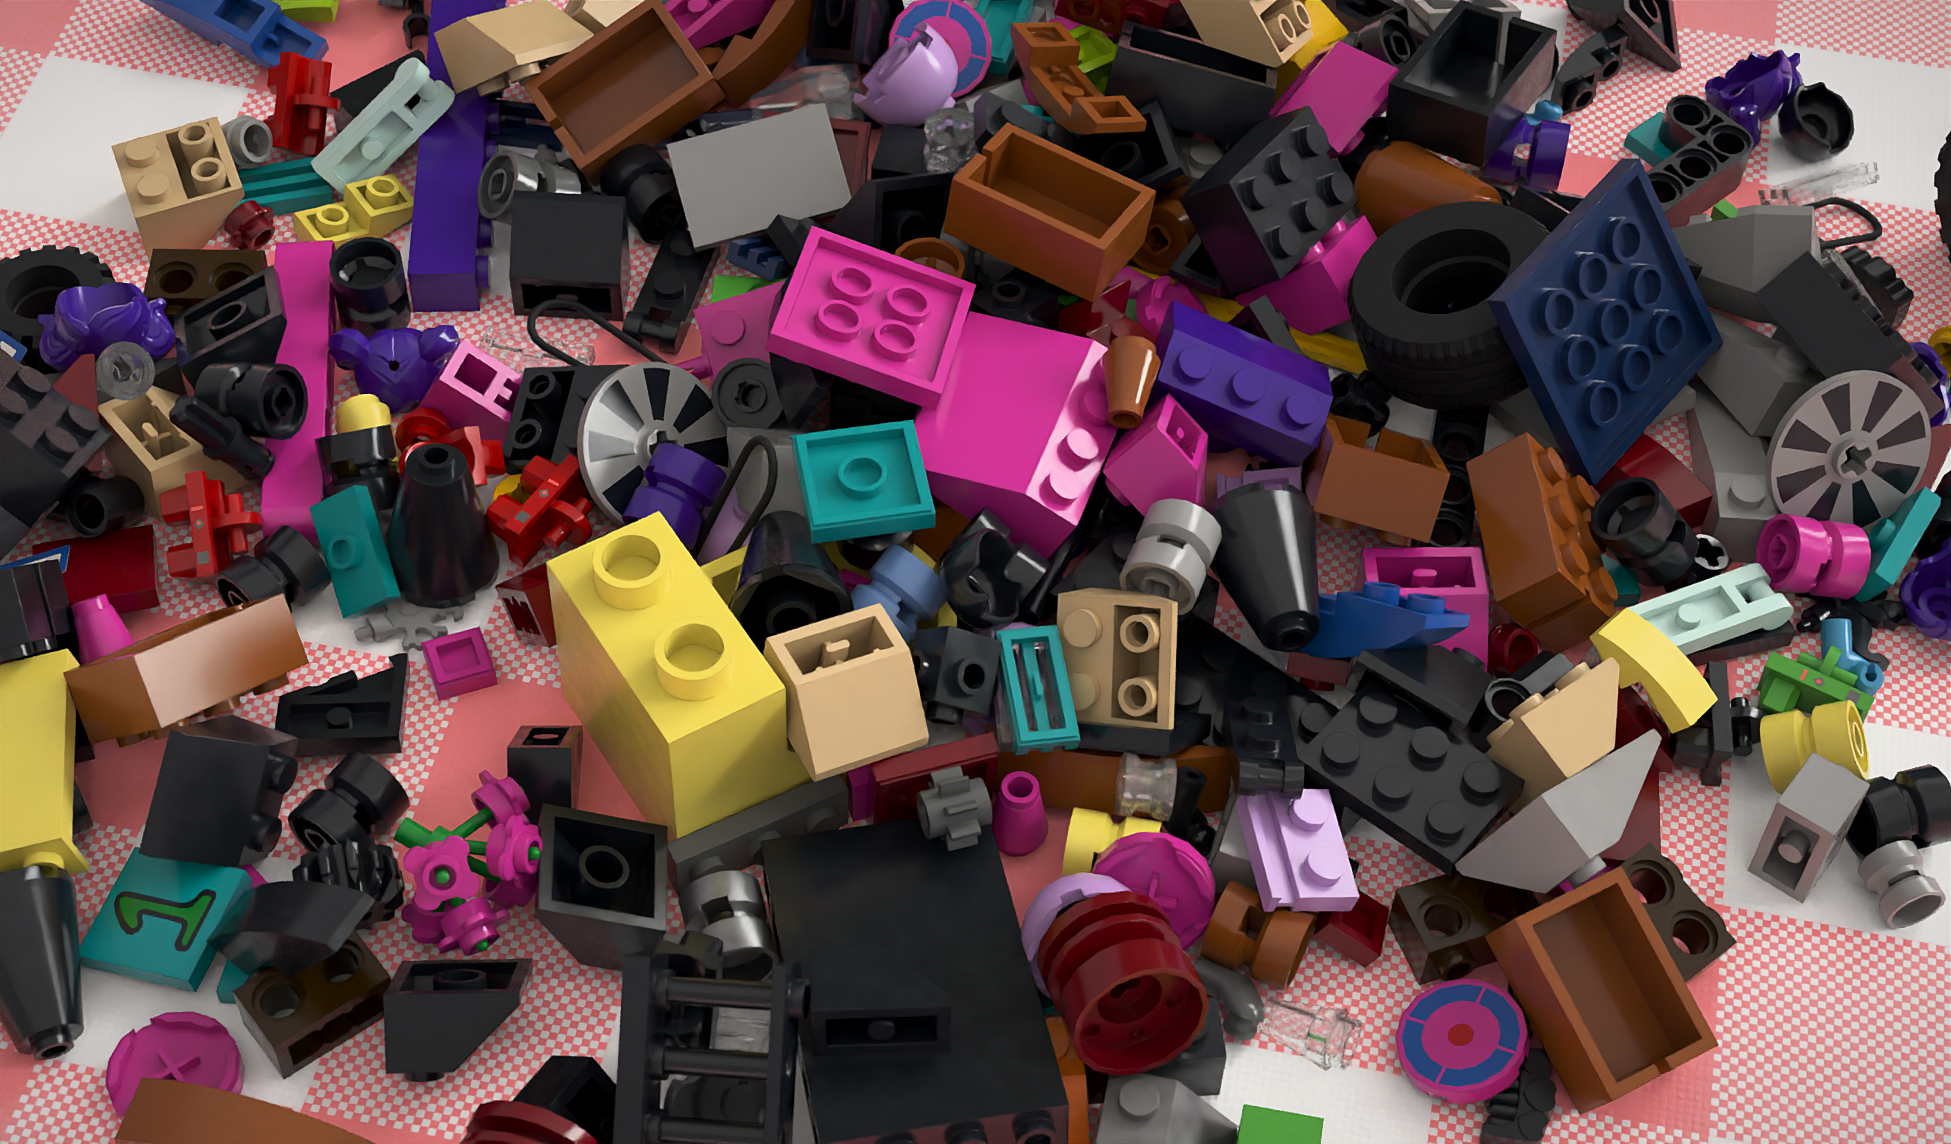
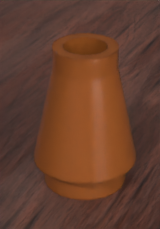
(1129, 376)

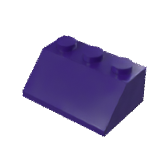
(1242, 386)

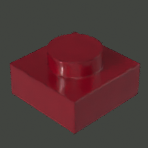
(1319, 672)
(1355, 932)

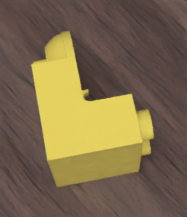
(673, 677)

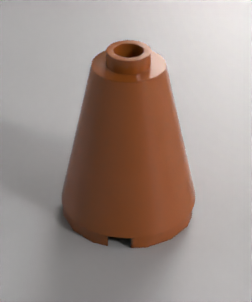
(1411, 180)

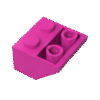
(1342, 92)
(1317, 287)
(1159, 458)
(1438, 571)

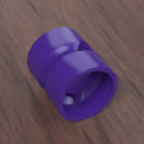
(1545, 157)
(679, 489)

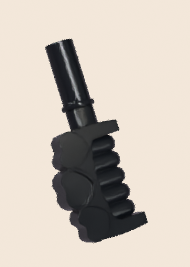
(1881, 284)
(1525, 1107)

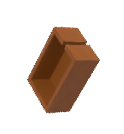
(624, 88)
(1049, 211)
(1386, 489)
(1541, 542)
(187, 671)
(1601, 990)

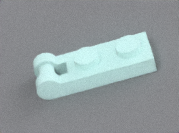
(384, 127)
(1717, 609)

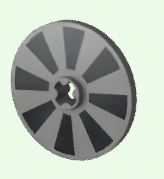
(639, 409)
(1888, 453)

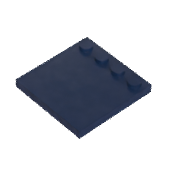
(1606, 321)

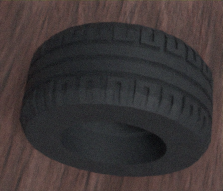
(1421, 267)

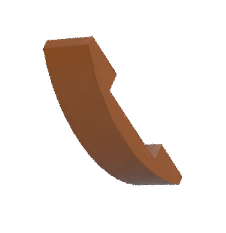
(756, 63)
(1050, 66)
(1089, 776)
(200, 1114)

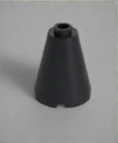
(440, 531)
(1270, 562)
(785, 580)
(40, 962)

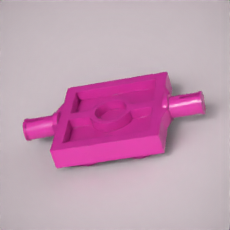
(733, 331)

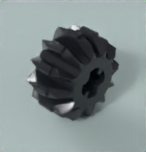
(358, 867)

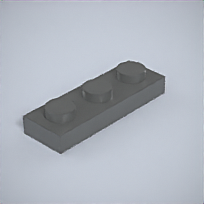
(736, 839)

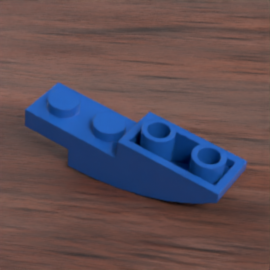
(247, 26)
(1381, 620)

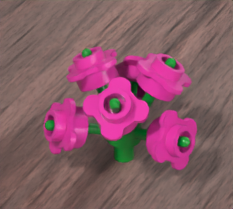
(444, 876)

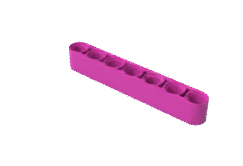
(311, 318)

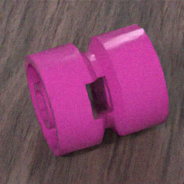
(1814, 556)

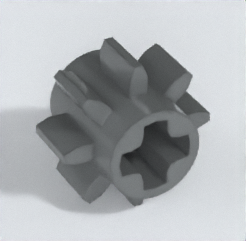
(954, 808)

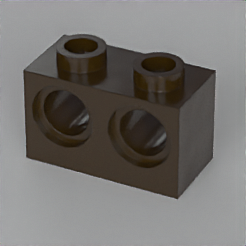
(194, 275)
(1459, 909)
(1678, 912)
(324, 1010)

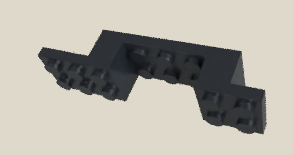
(1370, 755)

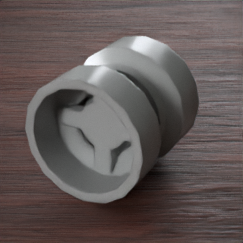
(1901, 884)

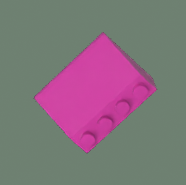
(1019, 428)

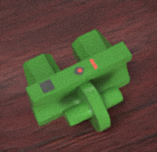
(1808, 684)

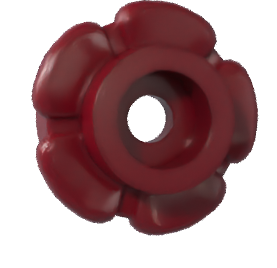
(250, 225)
(1510, 649)

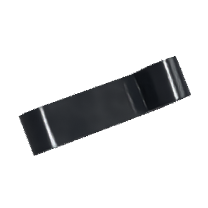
(1705, 160)

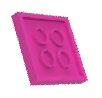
(871, 318)

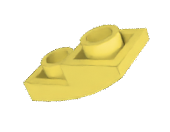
(368, 210)
(1664, 671)

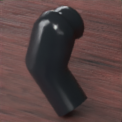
(1186, 818)

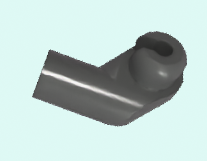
(1237, 995)

